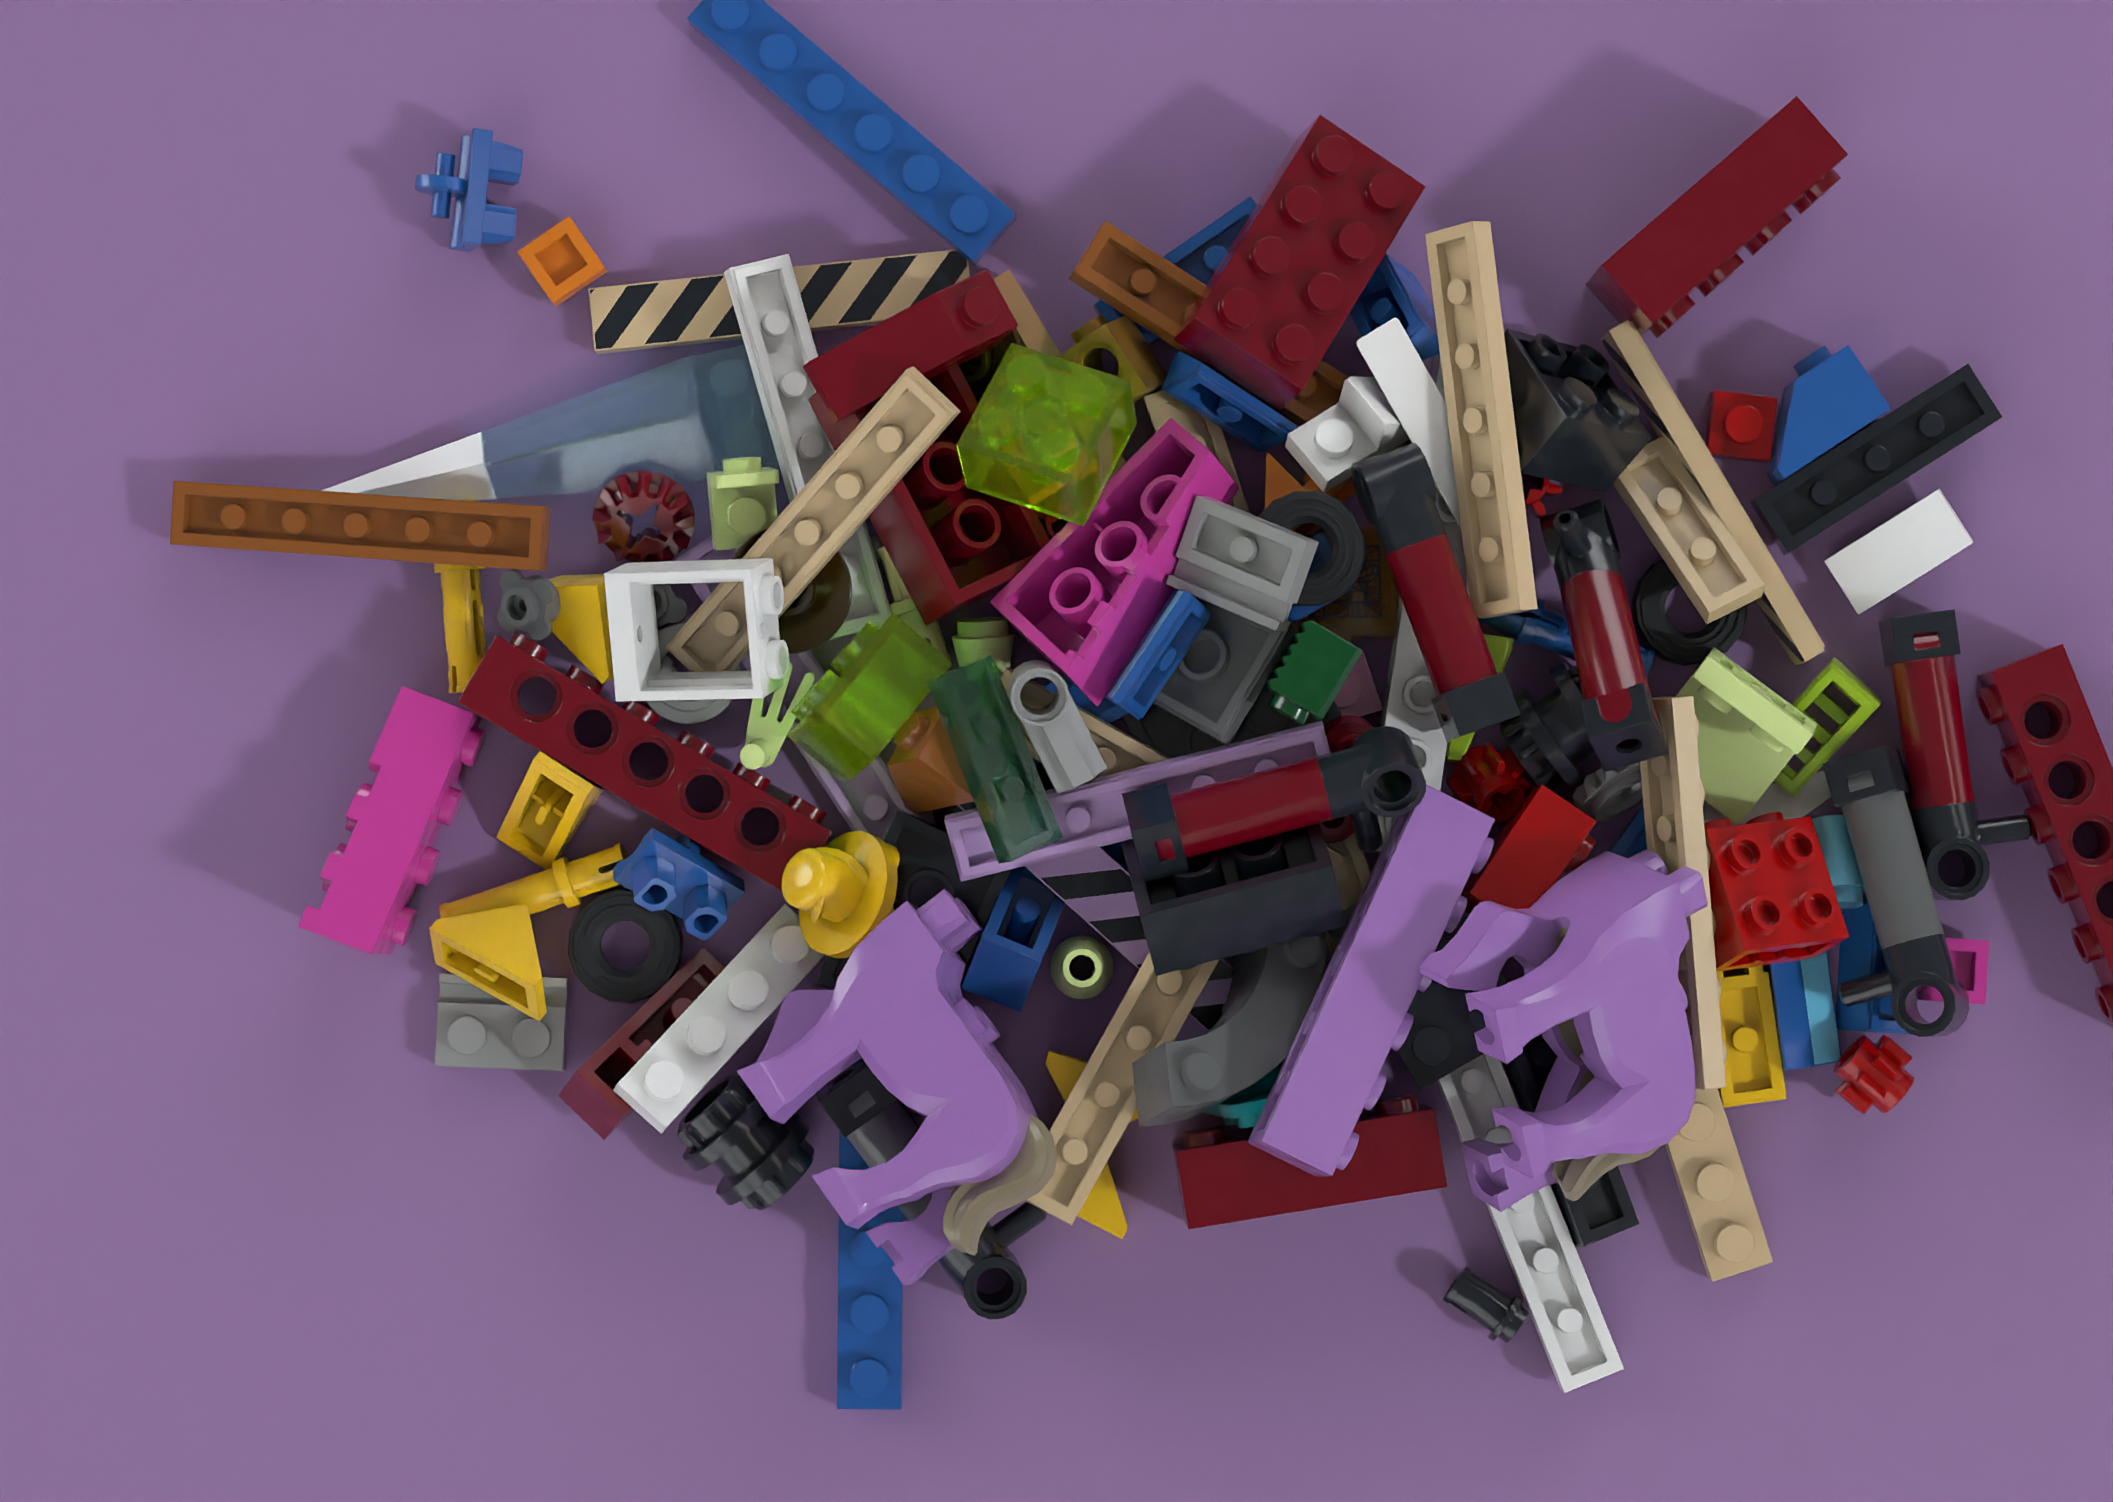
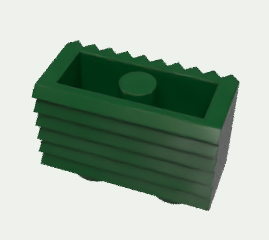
(1311, 673)

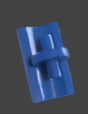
(479, 163)
(680, 880)

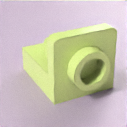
(741, 501)

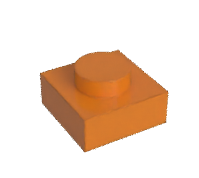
(562, 261)

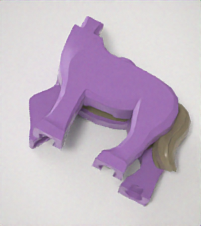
(1608, 1004)
(936, 1054)

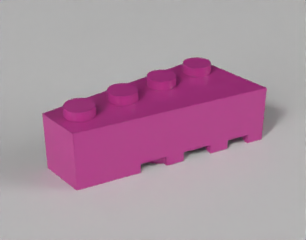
(1104, 582)
(396, 824)

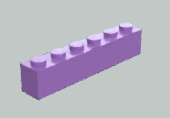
(1371, 984)

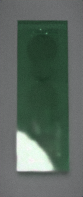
(995, 759)

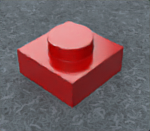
(1741, 426)

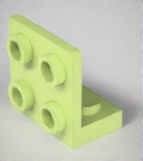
(1743, 734)

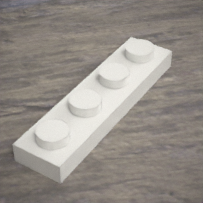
(719, 1021)

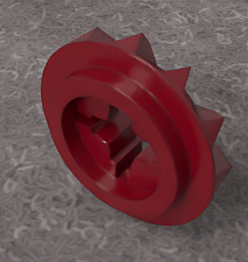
(636, 493)

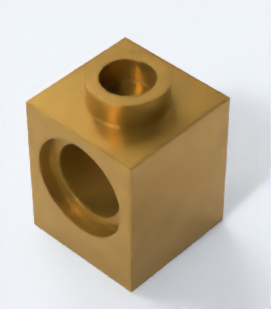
(1127, 344)

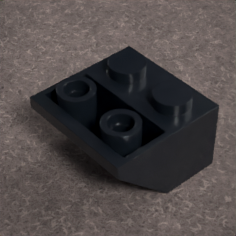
(1570, 413)

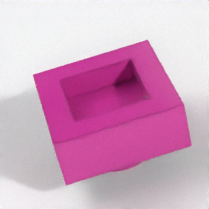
(1971, 969)

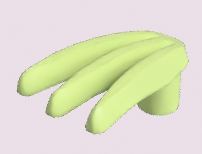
(766, 733)

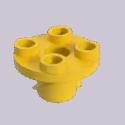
(842, 890)

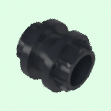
(1551, 732)
(750, 1149)

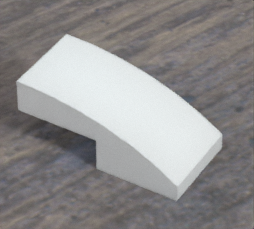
(1898, 551)

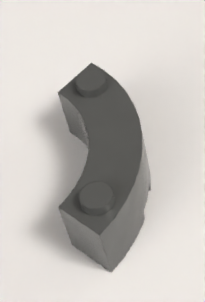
(1252, 1036)

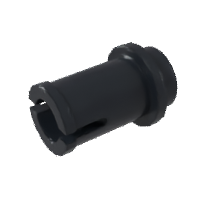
(1486, 1305)

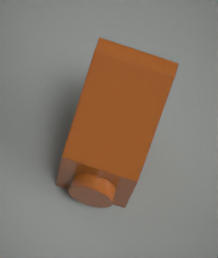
(926, 765)

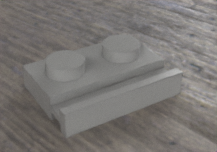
(1242, 562)
(489, 1033)

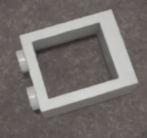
(636, 641)

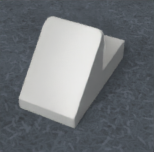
(1346, 433)

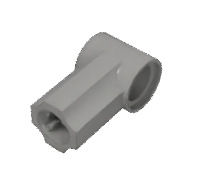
(1056, 729)

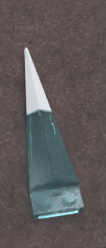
(659, 421)

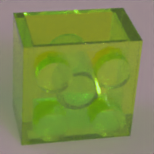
(1047, 434)
(860, 709)

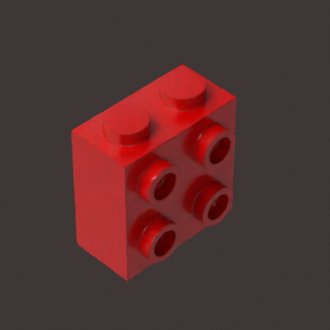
(1532, 851)
(1770, 892)

